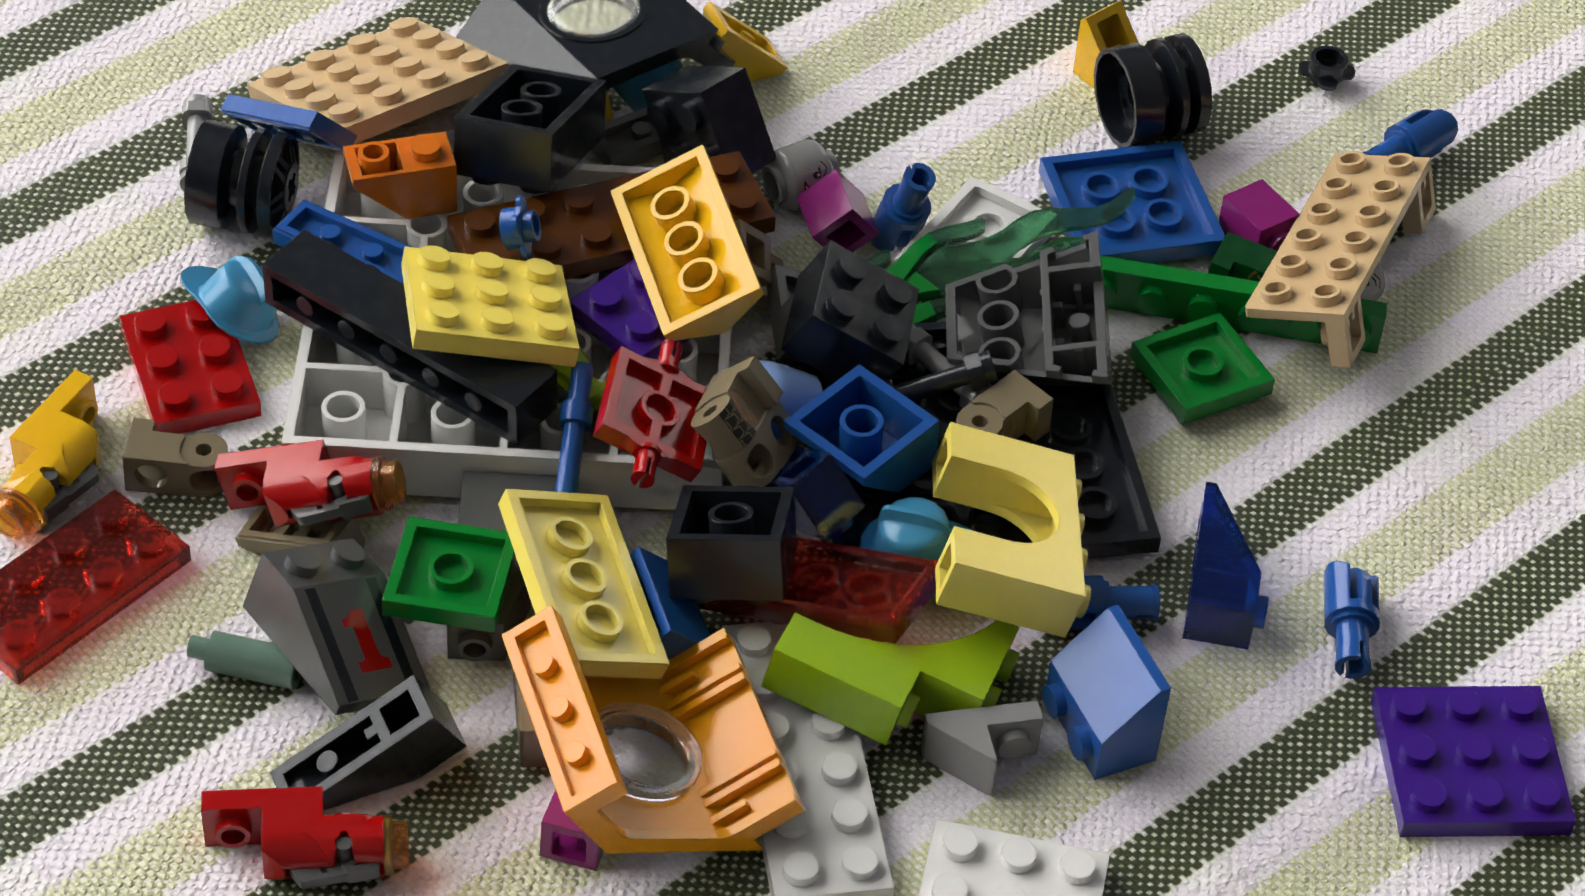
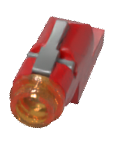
(308, 486)
(301, 839)

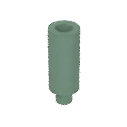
(244, 659)

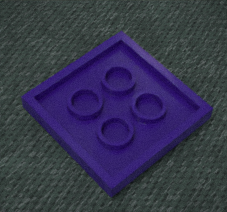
(1471, 761)

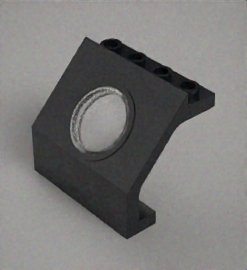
(595, 36)

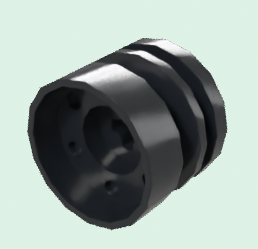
(1152, 90)
(241, 177)

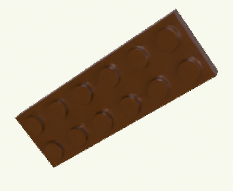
(584, 226)

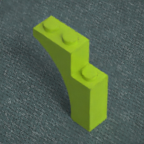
(882, 683)

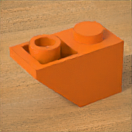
(406, 174)

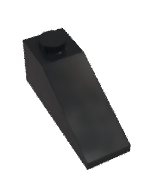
(377, 747)

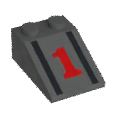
(328, 621)

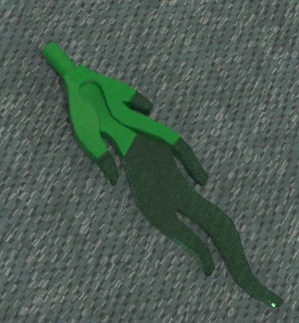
(935, 263)

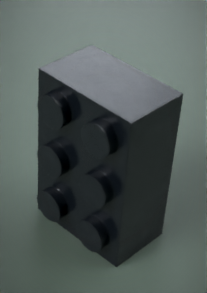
(529, 128)

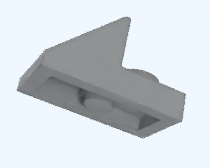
(974, 738)

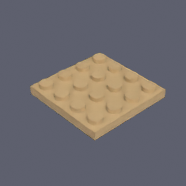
(382, 78)

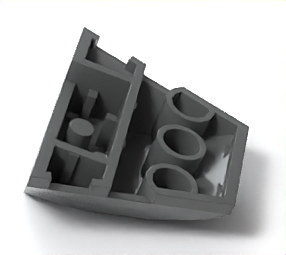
(1036, 317)

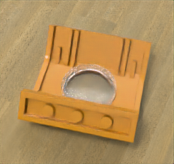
(655, 759)

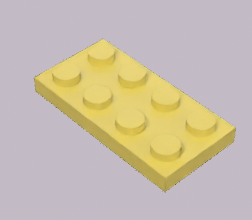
(581, 567)

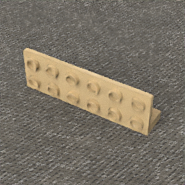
(1340, 243)

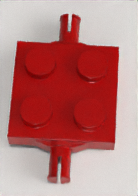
(650, 414)

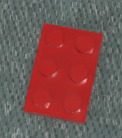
(188, 369)

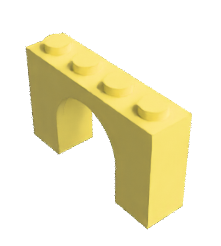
(1037, 491)

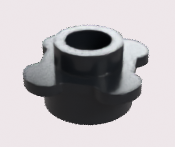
(1327, 67)

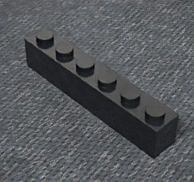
(370, 317)

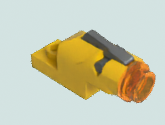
(52, 458)

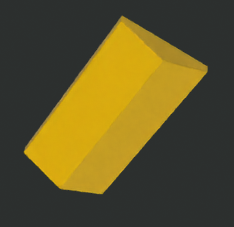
(688, 247)

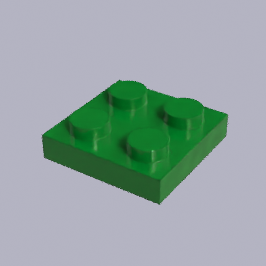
(1201, 368)
(450, 575)

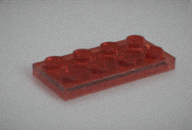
(80, 581)
(848, 591)

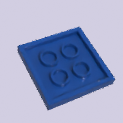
(1170, 209)

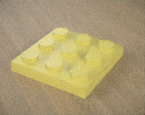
(488, 306)

